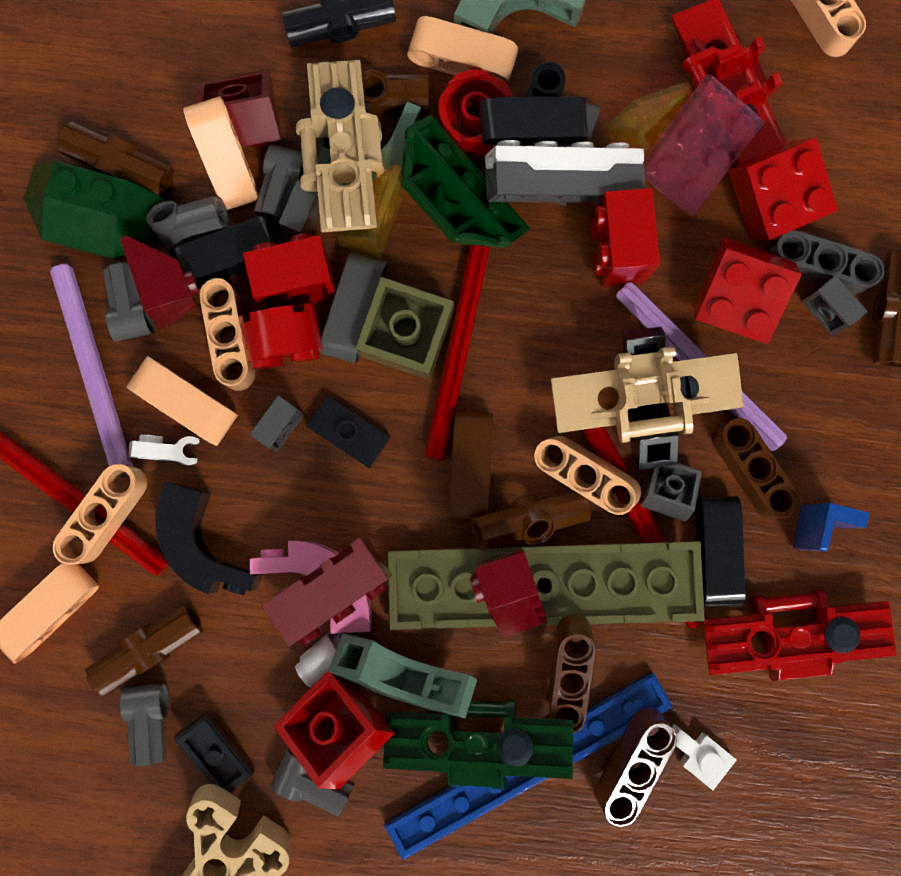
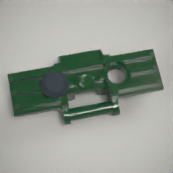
(482, 758)

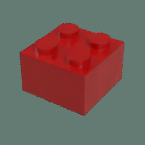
(783, 189)
(625, 237)
(290, 272)
(746, 290)
(333, 731)

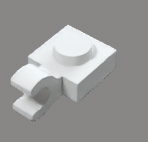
(152, 448)
(703, 757)

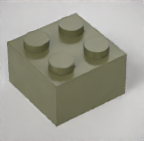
(405, 328)

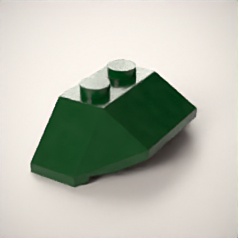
(454, 189)
(88, 209)

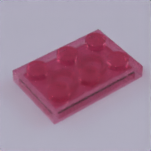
(700, 145)

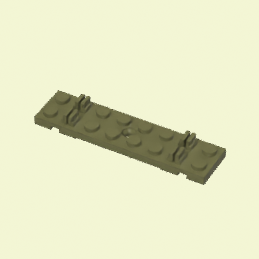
(587, 580)

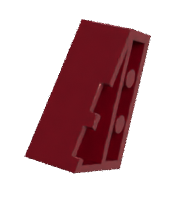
(328, 592)
(509, 592)

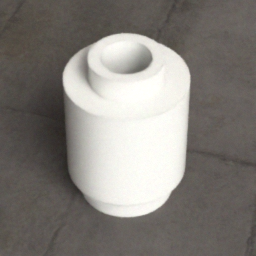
(317, 659)

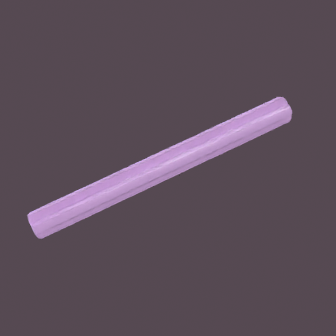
(685, 349)
(90, 365)

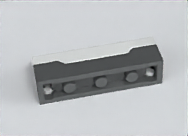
(561, 173)

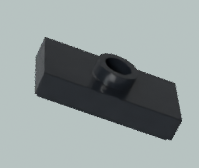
(348, 432)
(214, 753)

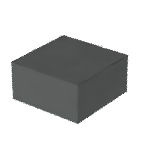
(300, 212)
(834, 306)
(277, 424)
(672, 490)

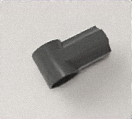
(281, 171)
(183, 223)
(126, 314)
(144, 711)
(295, 784)

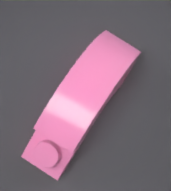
(303, 559)

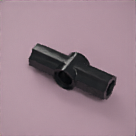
(336, 20)

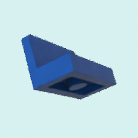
(818, 521)

